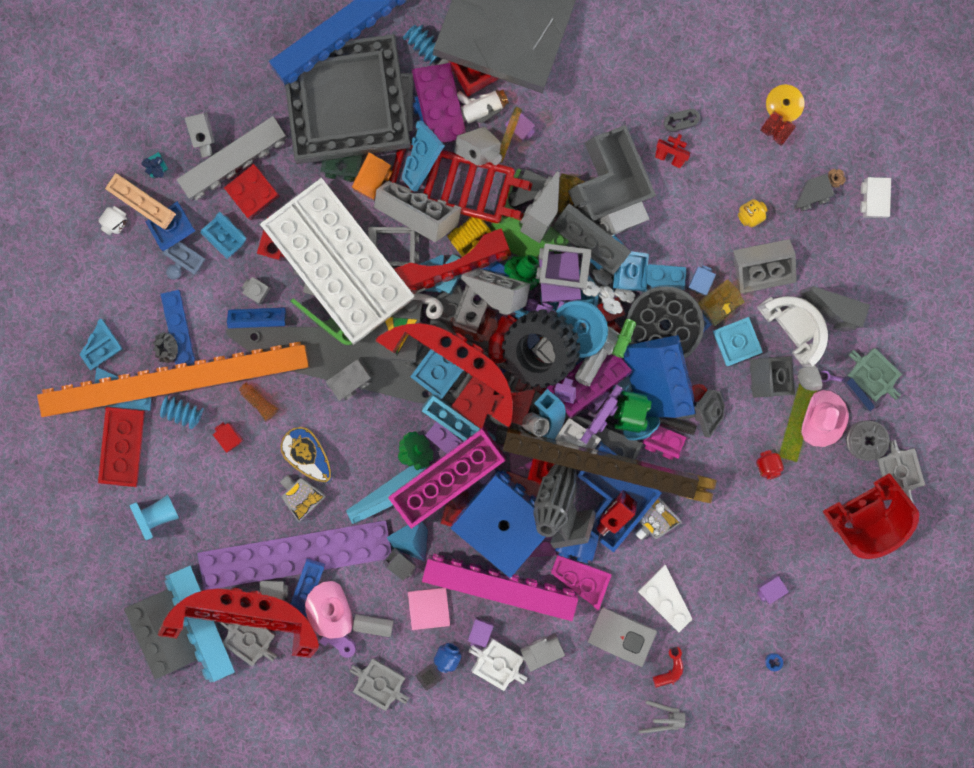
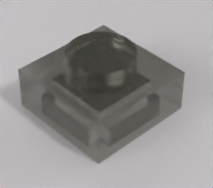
(428, 677)

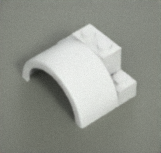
(801, 323)

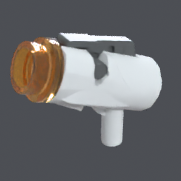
(483, 107)

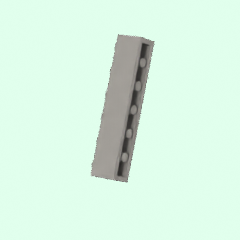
(232, 158)

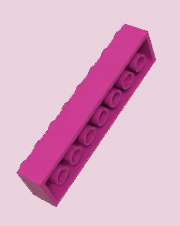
(499, 587)

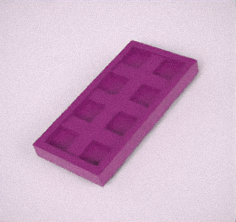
(439, 101)
(609, 375)

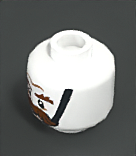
(113, 220)

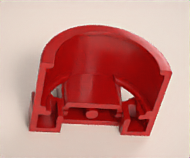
(875, 528)

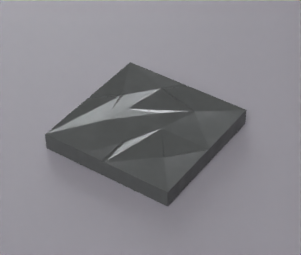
(505, 37)
(349, 103)

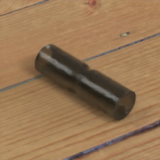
(679, 425)

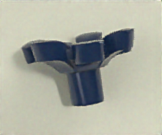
(153, 166)

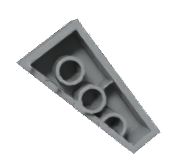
(417, 211)

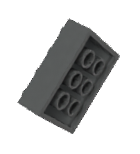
(837, 309)
(161, 653)

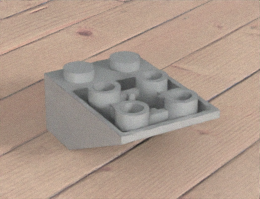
(542, 212)

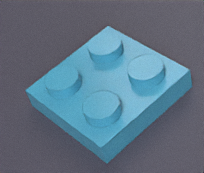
(737, 341)

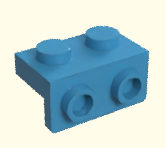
(224, 235)

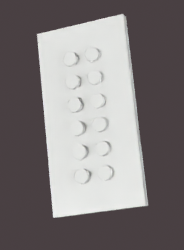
(337, 261)

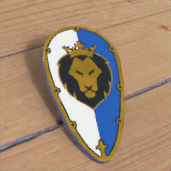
(306, 454)

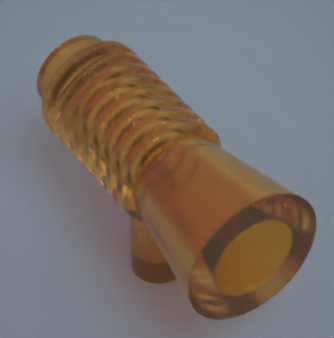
(257, 401)

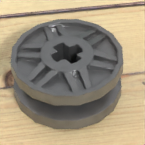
(856, 438)

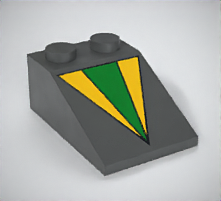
(409, 314)

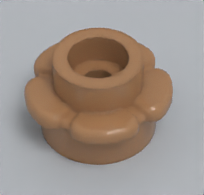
(841, 179)

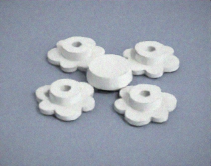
(606, 293)

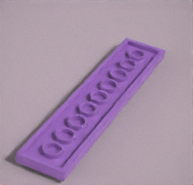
(288, 554)

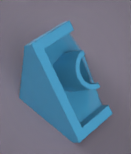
(411, 541)

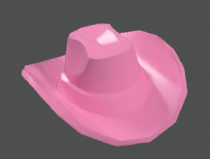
(825, 419)
(329, 610)

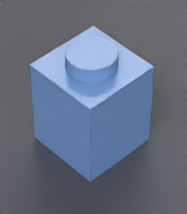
(701, 280)

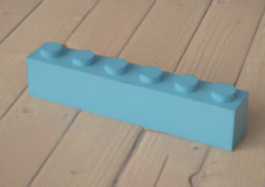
(201, 633)

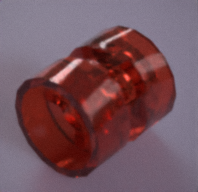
(778, 128)

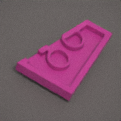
(583, 579)

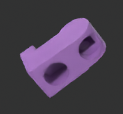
(344, 644)

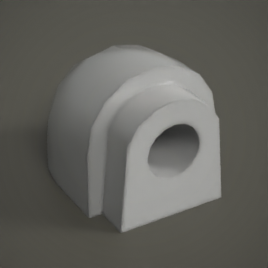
(810, 378)

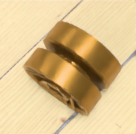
(701, 493)

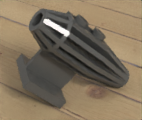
(555, 510)

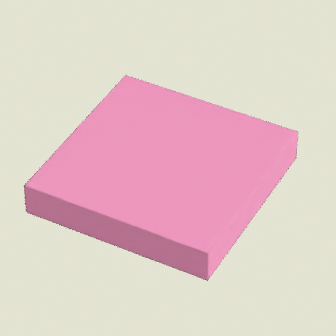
(429, 608)

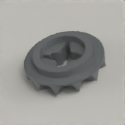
(169, 343)

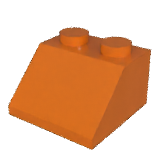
(372, 176)

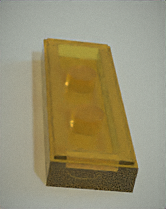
(509, 132)

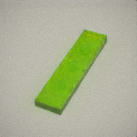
(793, 436)

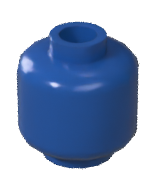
(447, 658)

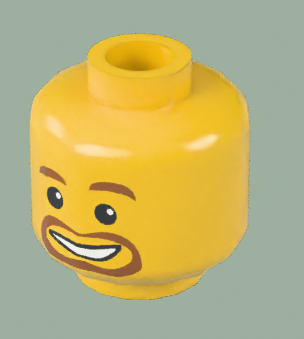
(752, 213)

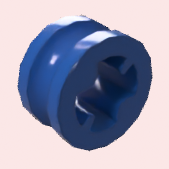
(772, 656)

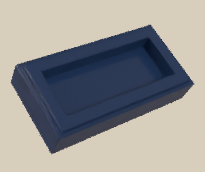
(858, 393)

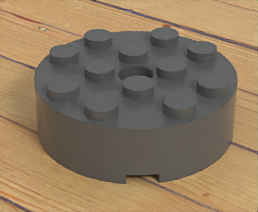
(670, 304)

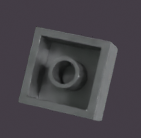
(349, 379)

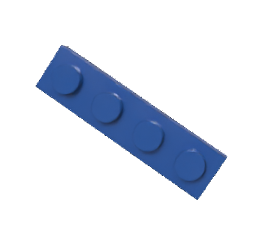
(178, 326)

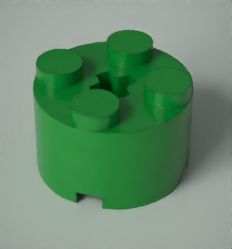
(632, 412)

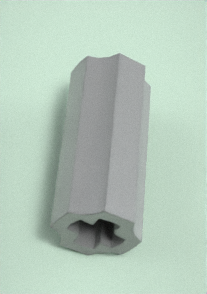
(590, 367)
(373, 625)

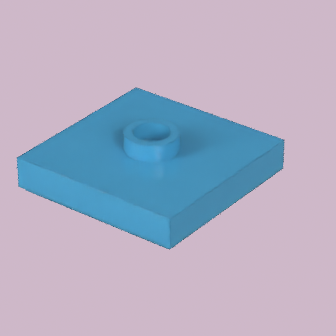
(632, 272)

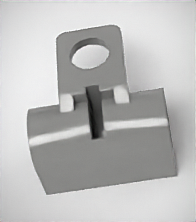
(542, 652)

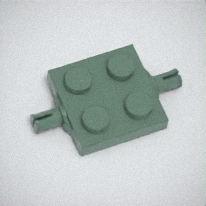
(874, 374)

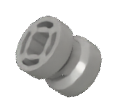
(535, 424)

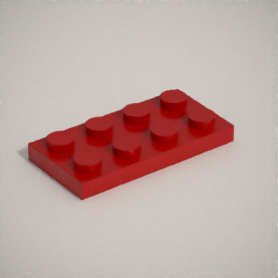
(121, 447)

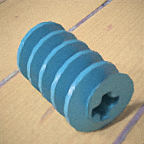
(421, 43)
(180, 412)

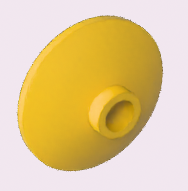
(792, 94)

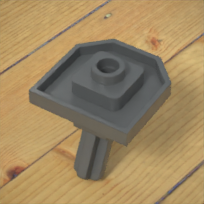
(709, 412)

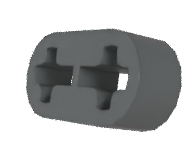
(682, 124)

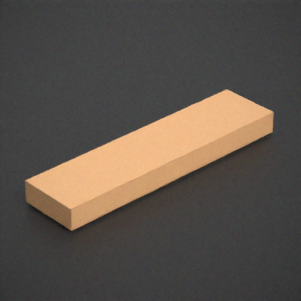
(140, 201)

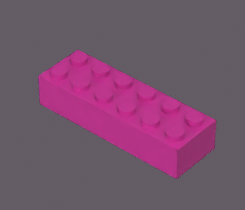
(447, 477)

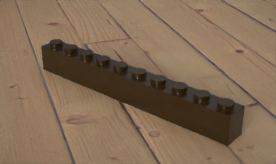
(601, 463)

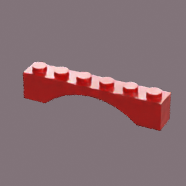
(490, 248)

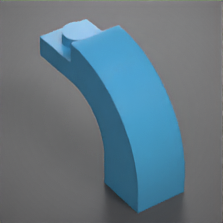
(553, 410)

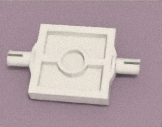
(497, 664)

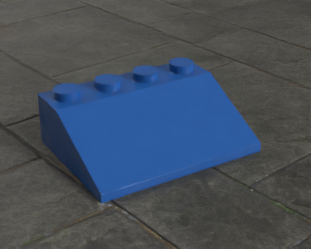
(662, 376)

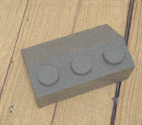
(765, 266)

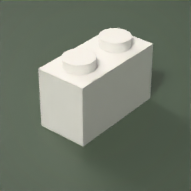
(876, 197)

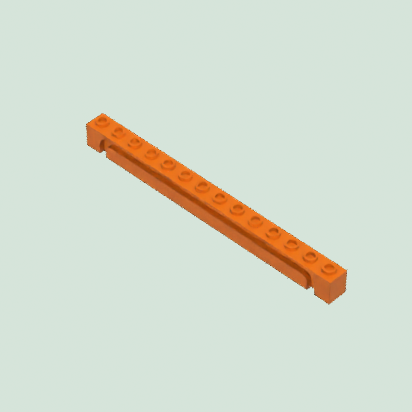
(173, 380)

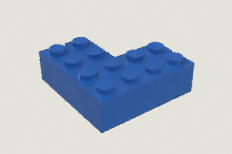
(610, 489)

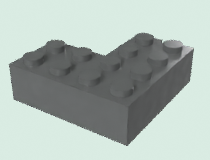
(620, 179)

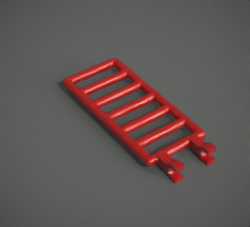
(479, 213)

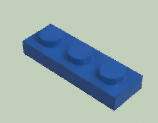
(256, 317)
(307, 581)

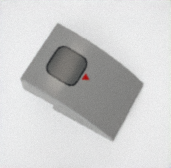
(622, 636)

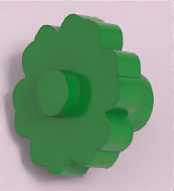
(523, 269)
(415, 451)

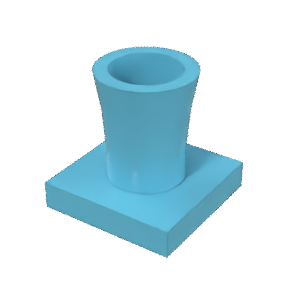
(154, 515)

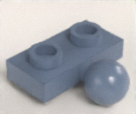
(184, 258)

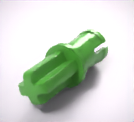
(624, 338)

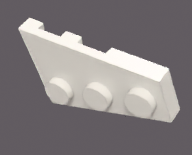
(666, 599)

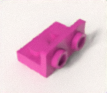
(666, 442)

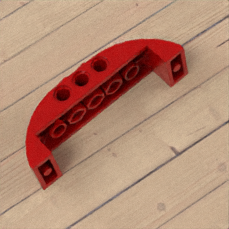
(432, 338)
(243, 609)

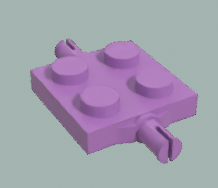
(608, 408)

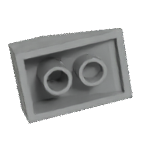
(498, 290)

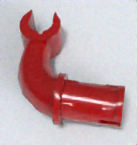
(674, 674)

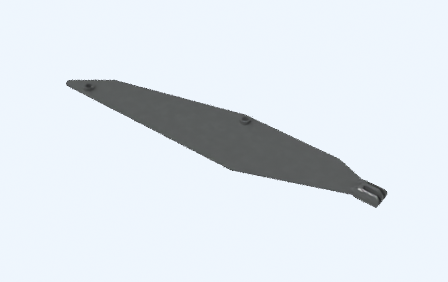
(330, 356)

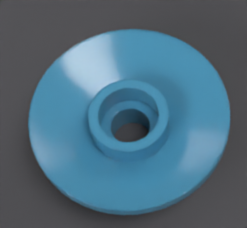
(652, 425)

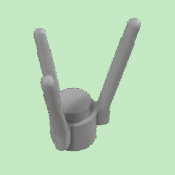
(675, 720)

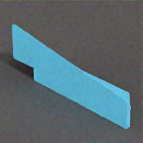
(379, 499)

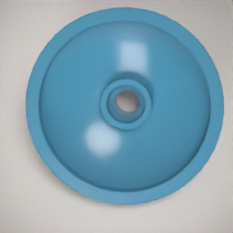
(596, 331)

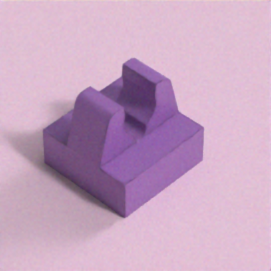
(566, 391)

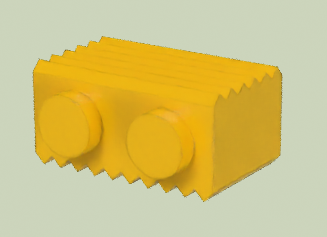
(468, 235)

